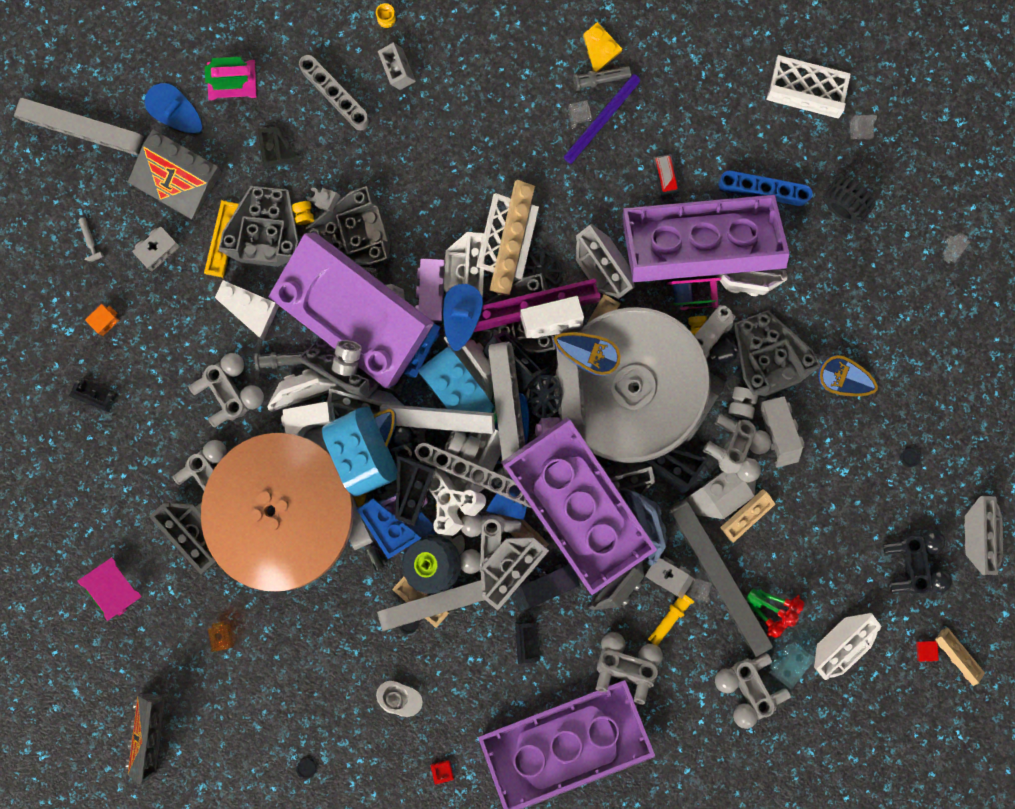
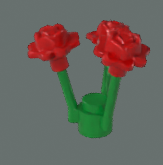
(789, 617)

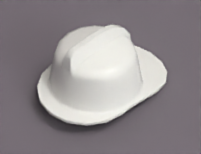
(399, 699)

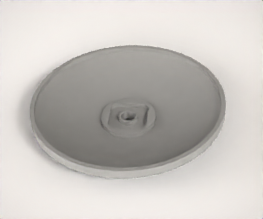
(671, 392)

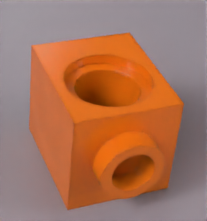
(102, 319)

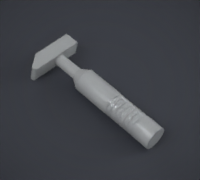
(89, 240)

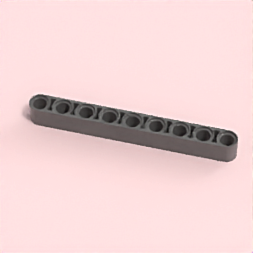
(720, 577)

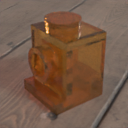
(226, 641)

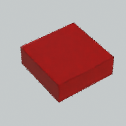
(927, 651)
(442, 772)

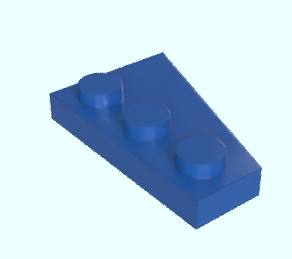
(422, 352)
(507, 507)
(389, 532)

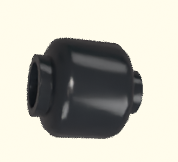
(724, 350)

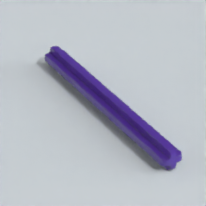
(601, 119)

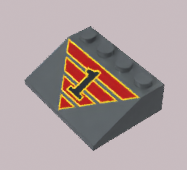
(173, 174)
(145, 737)

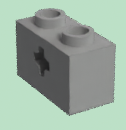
(396, 66)
(148, 256)
(678, 584)

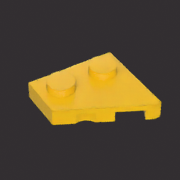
(600, 47)

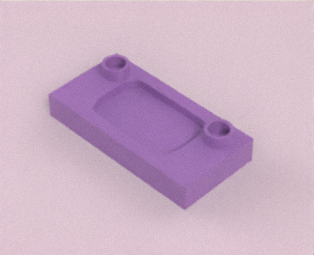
(705, 238)
(350, 304)
(579, 505)
(566, 747)

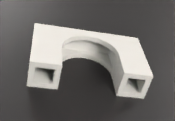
(303, 418)

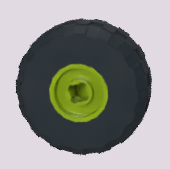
(431, 564)

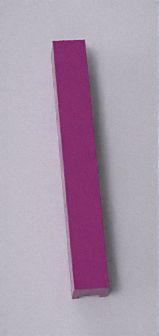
(509, 310)

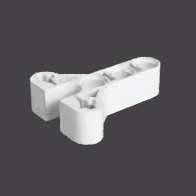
(447, 519)

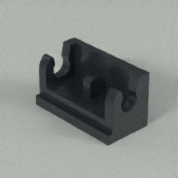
(93, 394)
(526, 642)

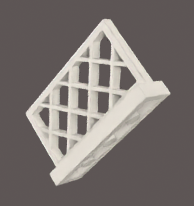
(802, 100)
(490, 228)

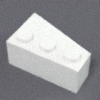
(248, 307)
(552, 318)

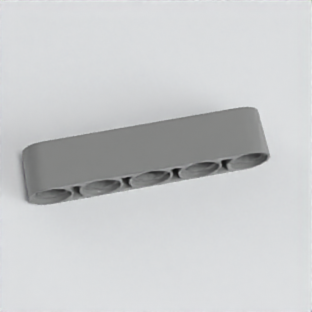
(331, 84)
(572, 388)

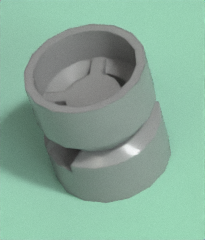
(346, 358)
(746, 409)
(462, 445)

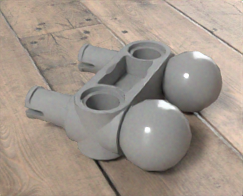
(717, 324)
(226, 391)
(741, 439)
(210, 455)
(490, 538)
(626, 666)
(752, 689)

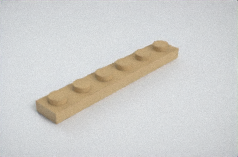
(512, 238)

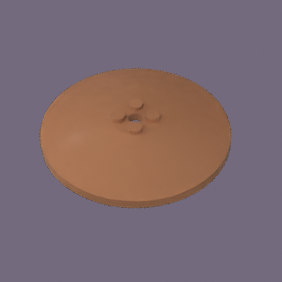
(309, 518)

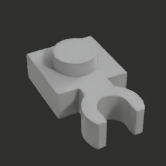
(325, 199)

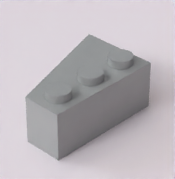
(782, 431)

